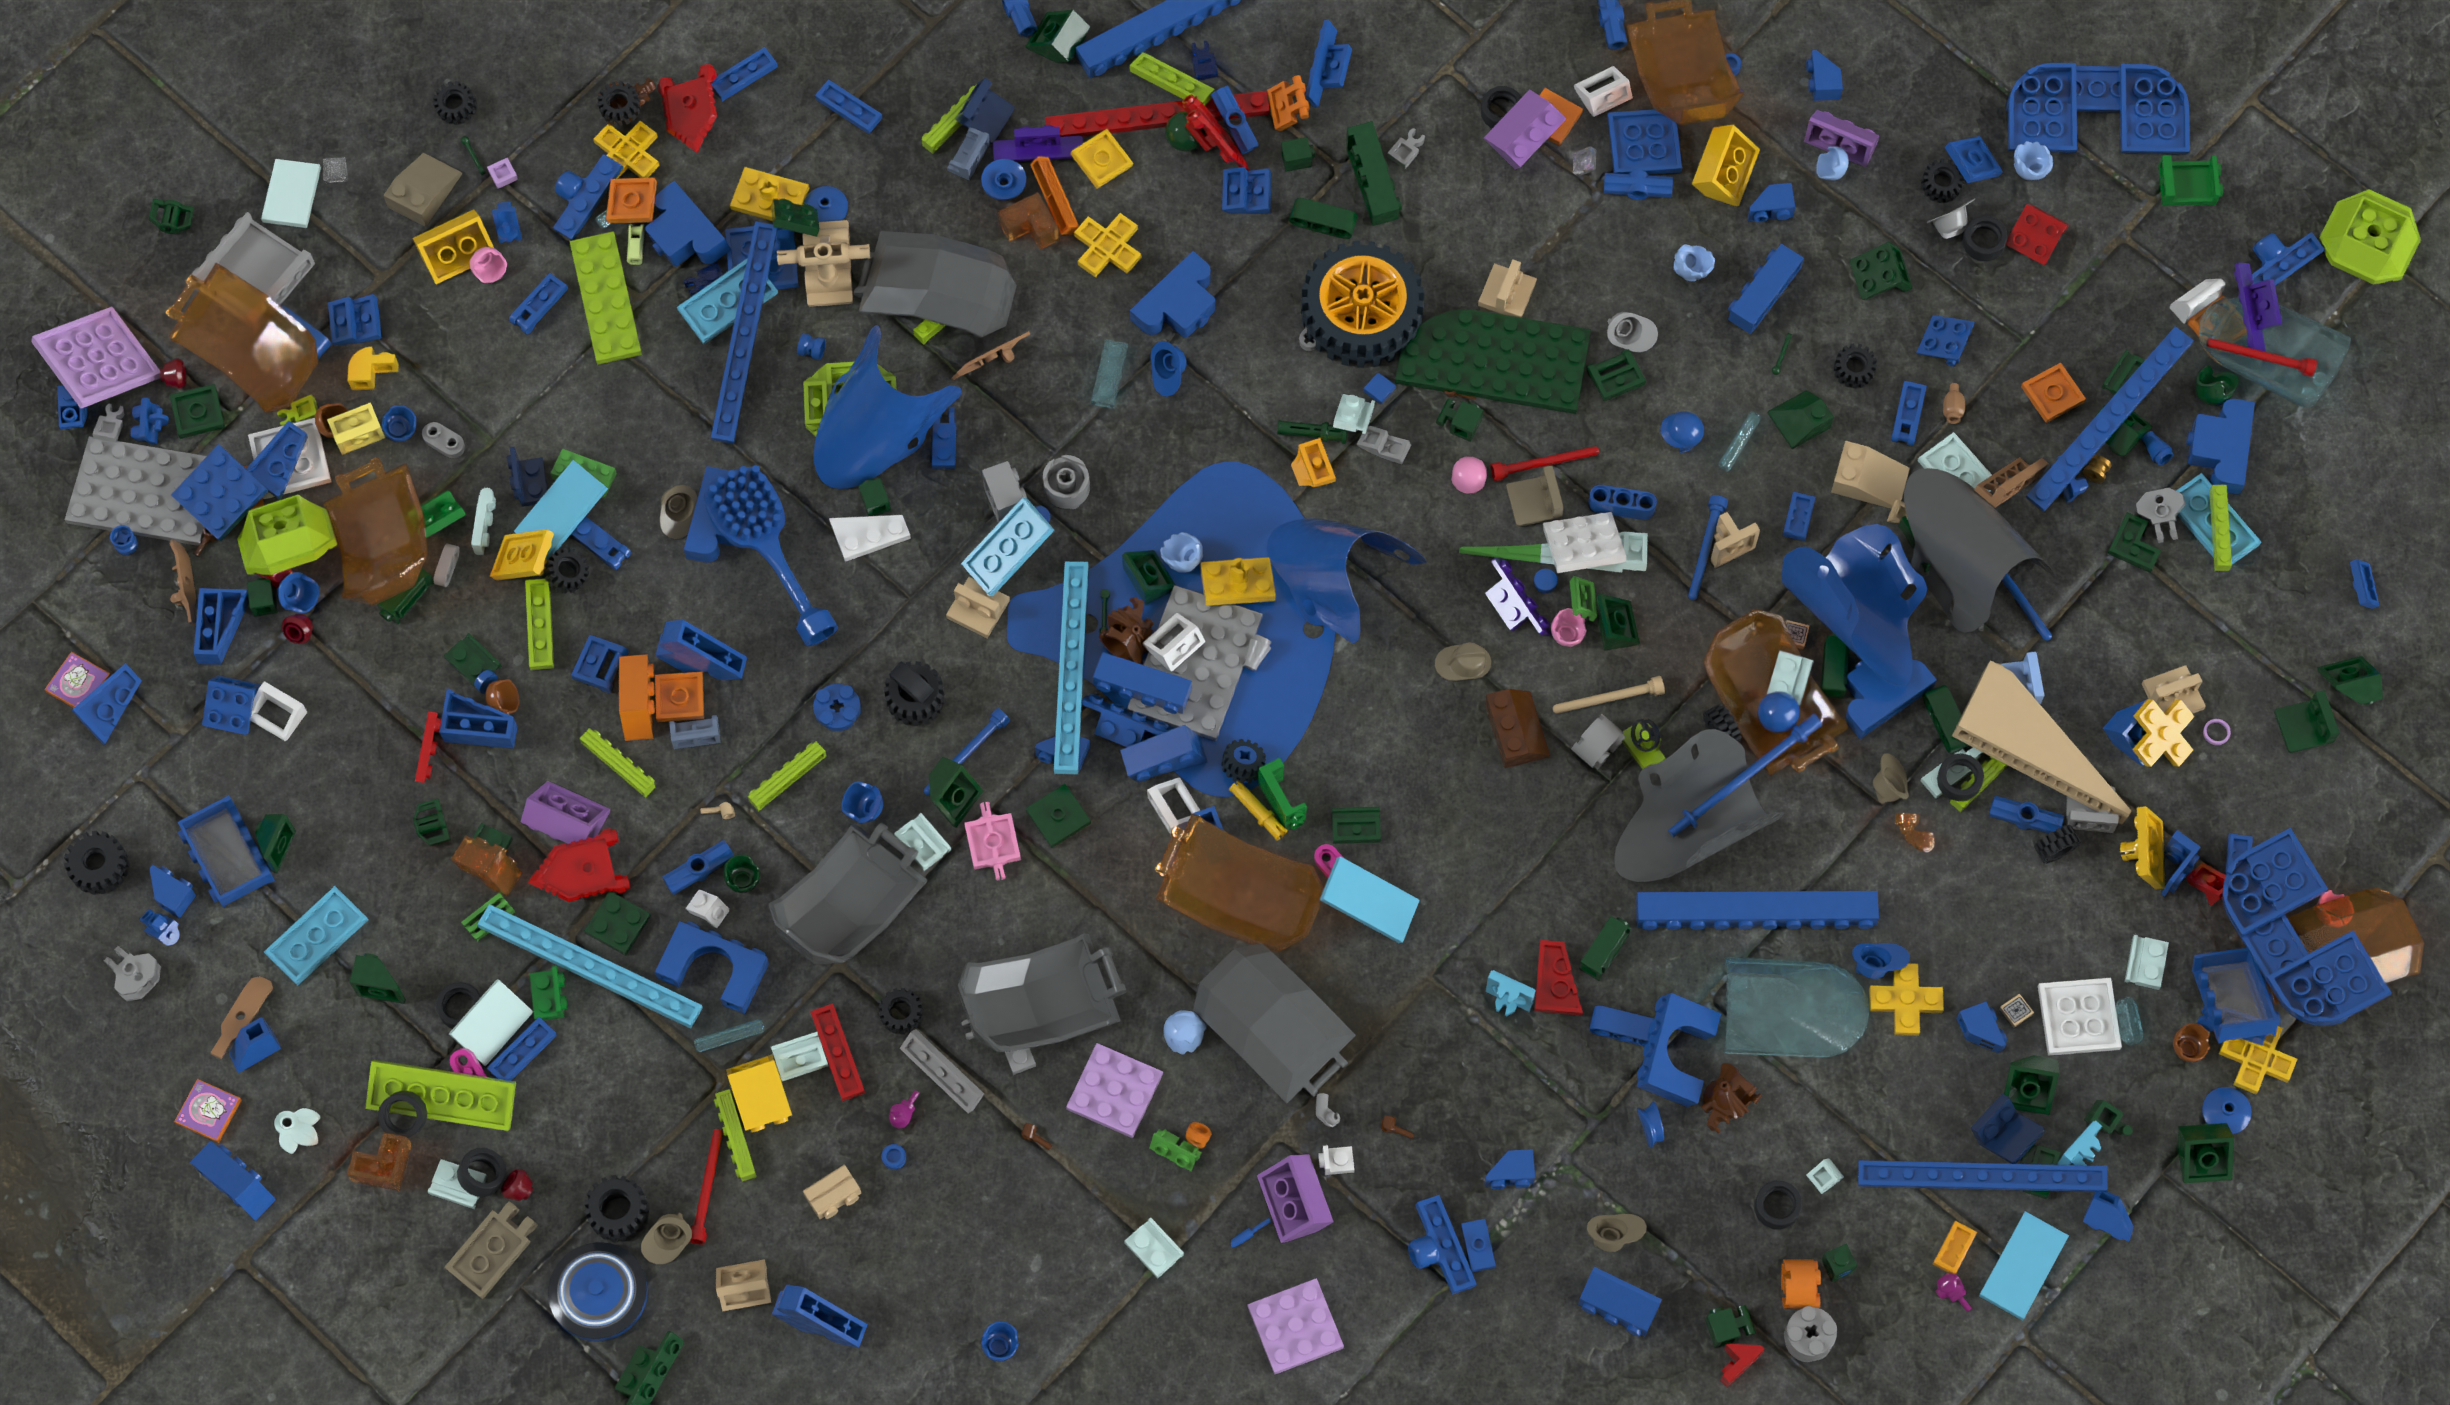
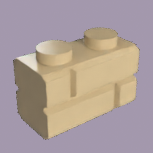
(832, 1192)

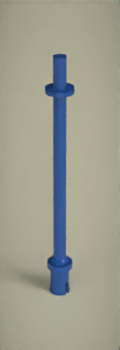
(1798, 734)

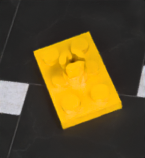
(758, 189)
(522, 555)
(1237, 581)
(2147, 848)

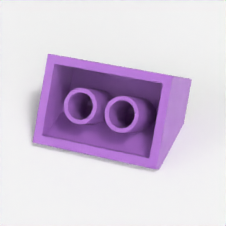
(1524, 129)
(1828, 131)
(563, 814)
(1295, 1197)

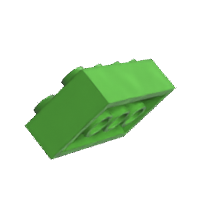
(602, 472)

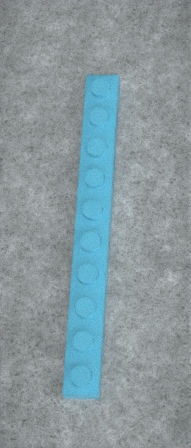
(1071, 668)
(590, 966)

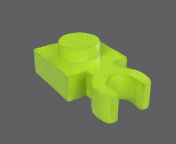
(301, 410)

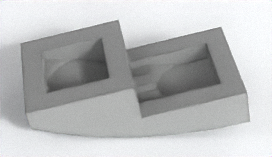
(1383, 445)

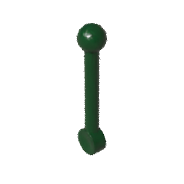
(465, 141)
(1776, 369)
(1104, 595)

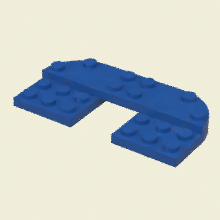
(2149, 103)
(2314, 986)

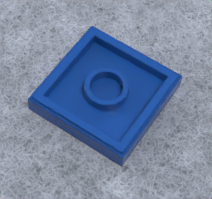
(1973, 159)

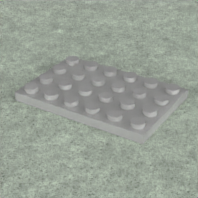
(134, 488)
(1211, 668)

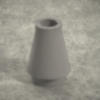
(1256, 652)

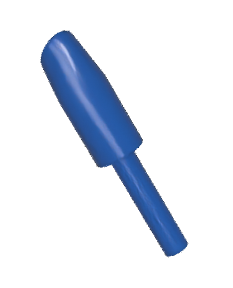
(1247, 1234)

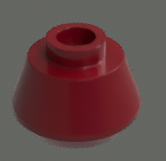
(174, 374)
(297, 628)
(517, 1185)

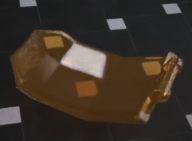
(1683, 63)
(245, 337)
(378, 533)
(1741, 670)
(1238, 886)
(2379, 923)

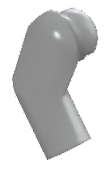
(1323, 1113)

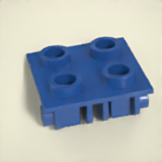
(1945, 338)

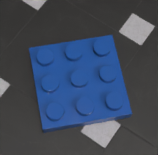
(1644, 142)
(782, 275)
(219, 492)

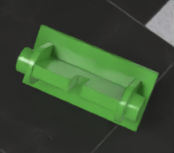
(1165, 1145)

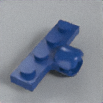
(583, 195)
(2282, 261)
(1440, 1246)

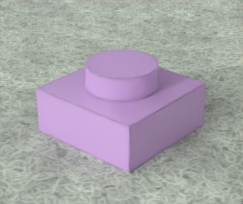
(502, 173)

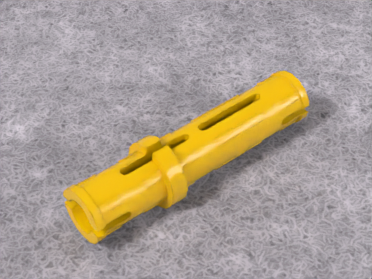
(1259, 811)

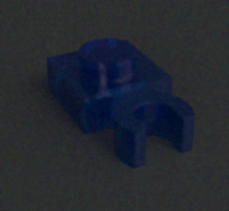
(1204, 63)
(705, 277)

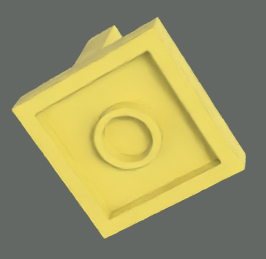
(356, 428)

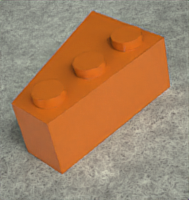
(636, 697)

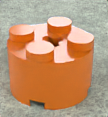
(1800, 1283)

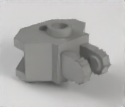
(2161, 512)
(134, 974)

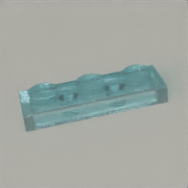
(1109, 374)

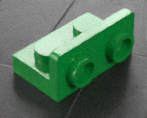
(441, 512)
(547, 994)

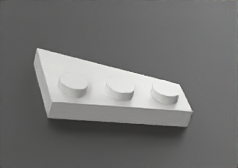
(868, 534)

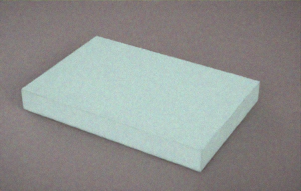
(291, 193)
(1955, 458)
(491, 1022)

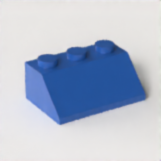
(1619, 1302)

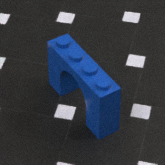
(690, 942)
(1657, 1071)

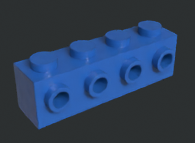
(1765, 289)
(1142, 683)

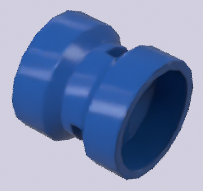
(811, 346)
(119, 538)

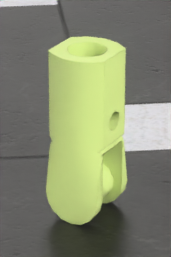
(635, 245)

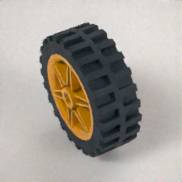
(1362, 304)

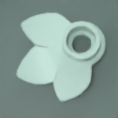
(300, 1131)

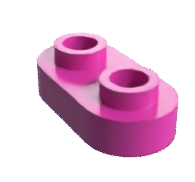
(1326, 850)
(472, 1067)

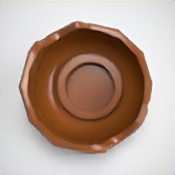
(325, 412)
(502, 696)
(2191, 1042)

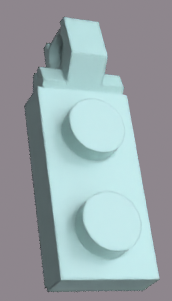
(1954, 774)

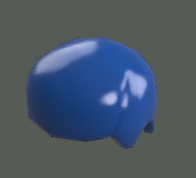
(398, 423)
(999, 1341)

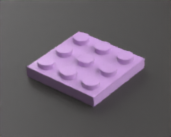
(1114, 1090)
(1295, 1326)

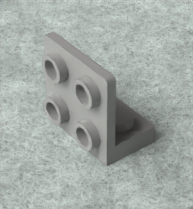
(2087, 819)

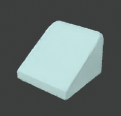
(1825, 1175)

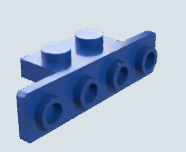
(1329, 64)
(1121, 725)

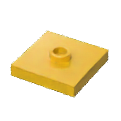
(1101, 158)

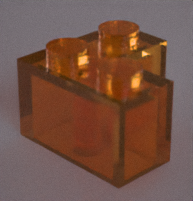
(1029, 216)
(488, 864)
(386, 1168)

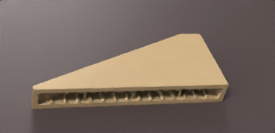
(2017, 730)

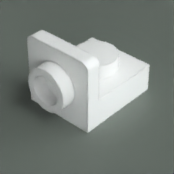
(1336, 1160)

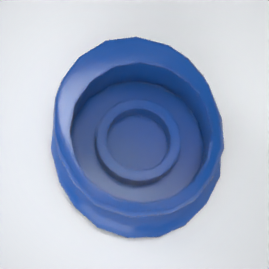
(1651, 1124)

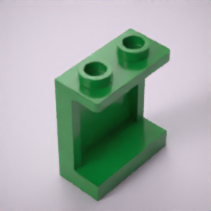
(2189, 182)
(1268, 780)

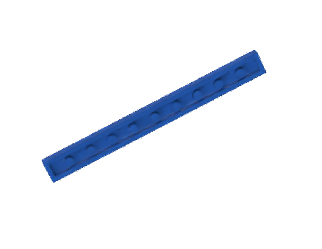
(744, 333)
(2109, 419)
(1982, 1176)

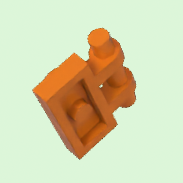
(1282, 104)

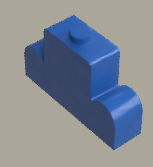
(684, 229)
(1177, 300)
(2223, 443)
(703, 533)
(697, 651)
(1879, 700)
(818, 1316)

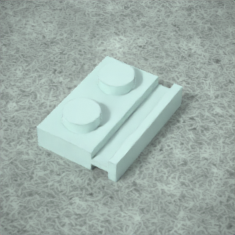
(1353, 413)
(1790, 675)
(924, 838)
(2146, 962)
(799, 1056)
(446, 1185)
(1154, 1247)

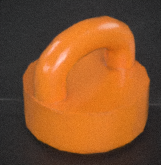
(1198, 1134)

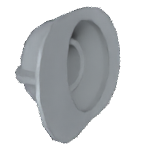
(1953, 222)
(1632, 332)

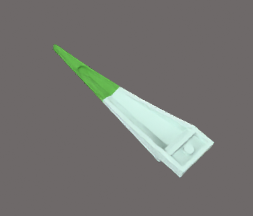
(1634, 545)

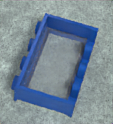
(224, 851)
(2235, 995)

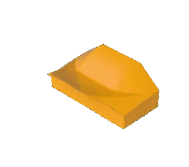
(1312, 465)

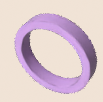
(2220, 722)

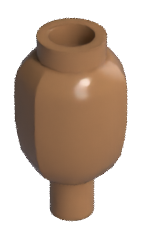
(1954, 404)

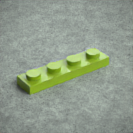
(1170, 78)
(539, 624)

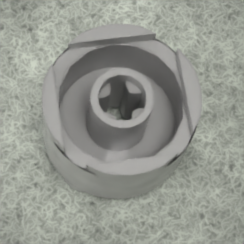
(1058, 490)
(1597, 741)
(1803, 1322)

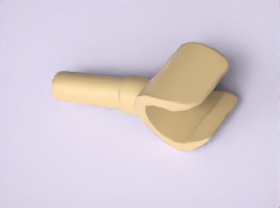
(725, 809)

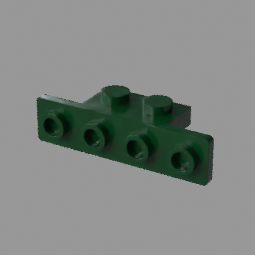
(648, 1370)

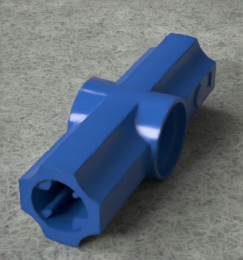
(1021, 16)
(1612, 19)
(1227, 107)
(1638, 185)
(2011, 812)
(685, 875)

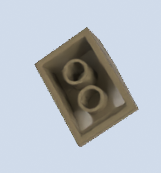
(421, 189)

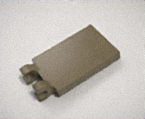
(491, 1250)

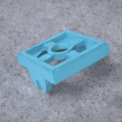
(1509, 993)
(2081, 1147)

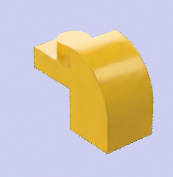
(365, 365)

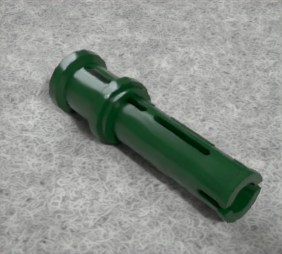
(1324, 432)

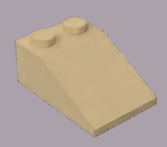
(1869, 476)

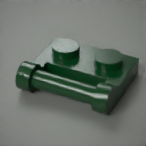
(1617, 381)

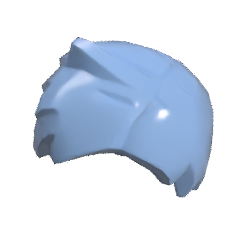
(2032, 161)
(1693, 262)
(1182, 552)
(1184, 1031)

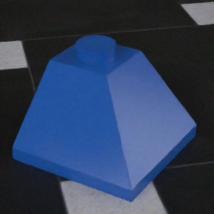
(2126, 731)

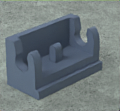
(969, 154)
(695, 733)

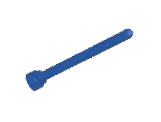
(1716, 505)
(2026, 607)
(997, 720)

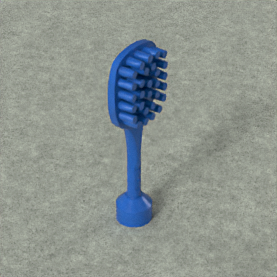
(752, 517)

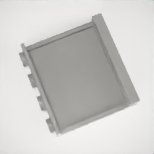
(259, 259)

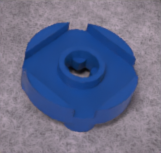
(837, 694)

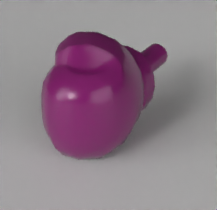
(901, 1113)
(1951, 1287)

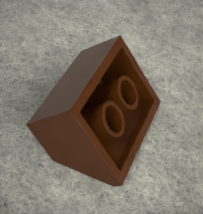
(1516, 727)

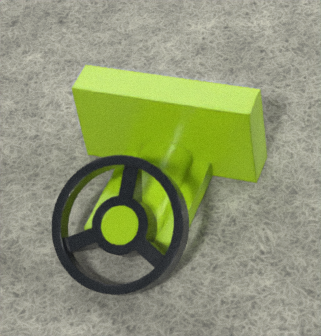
(1644, 742)

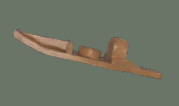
(1004, 350)
(186, 595)
(246, 1004)

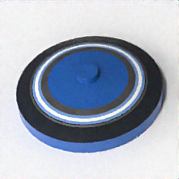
(597, 1291)

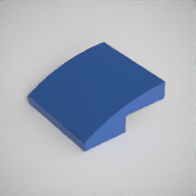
(1246, 191)
(354, 320)

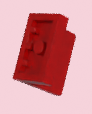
(2036, 234)

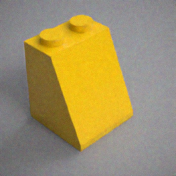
(759, 1093)

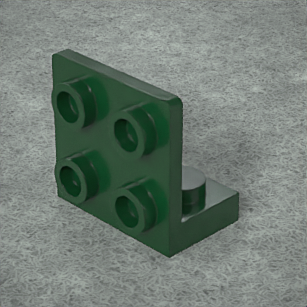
(1880, 271)
(2307, 723)

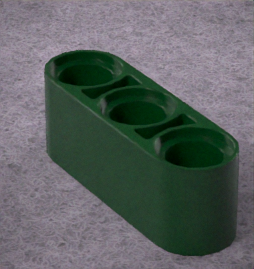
(1323, 218)
(1944, 715)

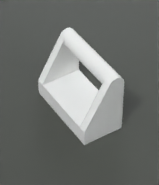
(1606, 96)
(2197, 298)
(1180, 647)
(270, 693)
(1155, 797)

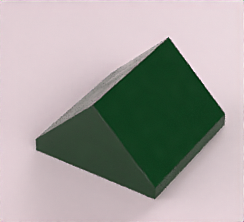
(1147, 574)
(1616, 622)

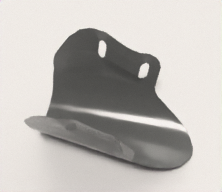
(1964, 544)
(1647, 848)

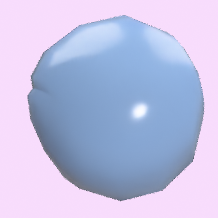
(1832, 164)

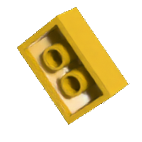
(1726, 165)
(451, 245)

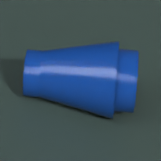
(2157, 448)

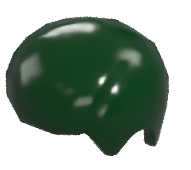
(741, 873)

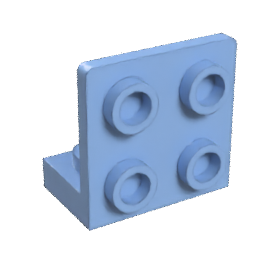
(2028, 674)

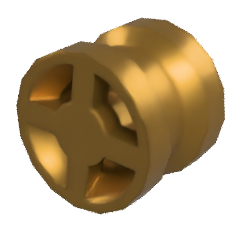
(2097, 468)

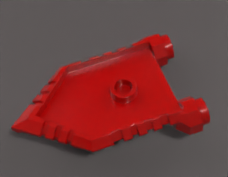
(689, 107)
(1200, 117)
(581, 869)

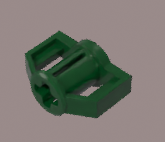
(169, 207)
(431, 823)

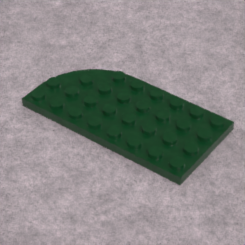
(1498, 359)

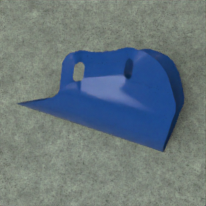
(871, 422)
(1313, 564)
(1861, 596)

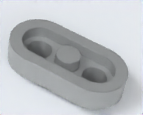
(442, 438)

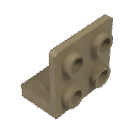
(1535, 499)

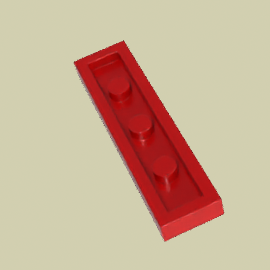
(837, 1052)

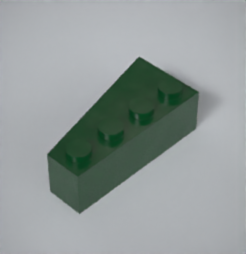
(1372, 173)

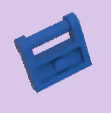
(592, 660)

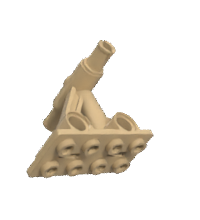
(827, 263)

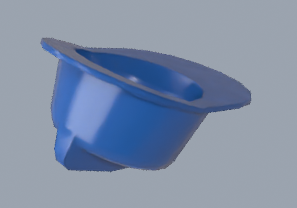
(1167, 366)
(1877, 959)

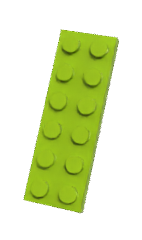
(605, 298)
(446, 1094)

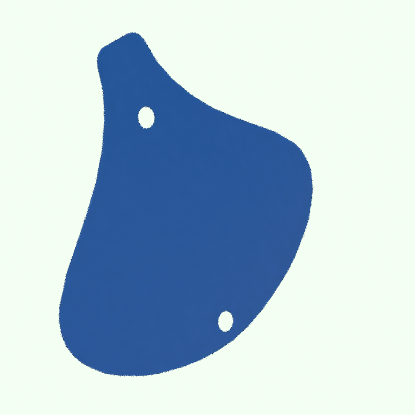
(1232, 515)

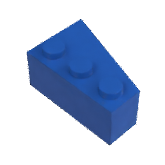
(1163, 754)

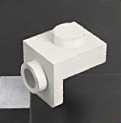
(708, 907)

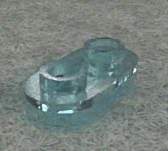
(2129, 1021)

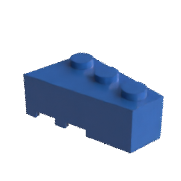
(217, 622)
(475, 724)
(233, 1179)

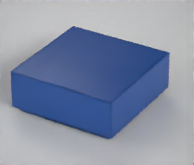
(1379, 388)

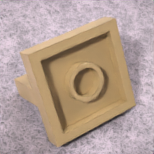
(1507, 290)
(1732, 542)
(976, 609)
(2175, 685)
(742, 1285)

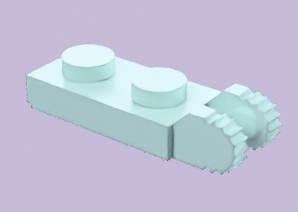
(483, 519)

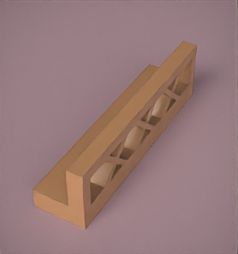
(2012, 485)

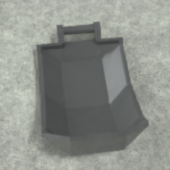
(937, 282)
(847, 897)
(1040, 996)
(1272, 1020)

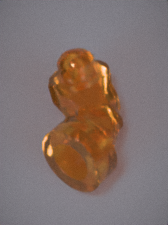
(1922, 841)

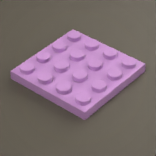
(96, 357)

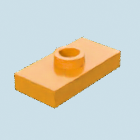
(1954, 1248)

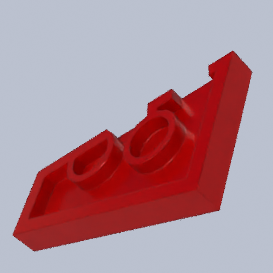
(428, 747)
(1555, 981)

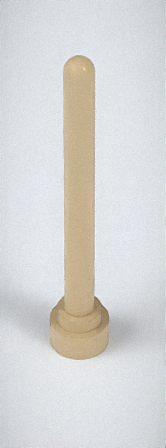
(1654, 686)

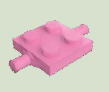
(992, 841)

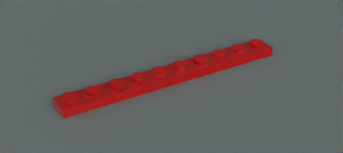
(1147, 116)

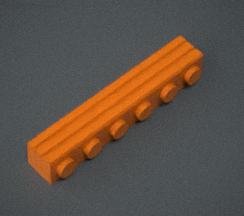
(1054, 195)

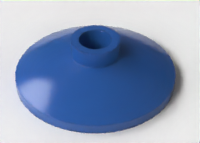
(1001, 171)
(836, 208)
(2215, 1113)

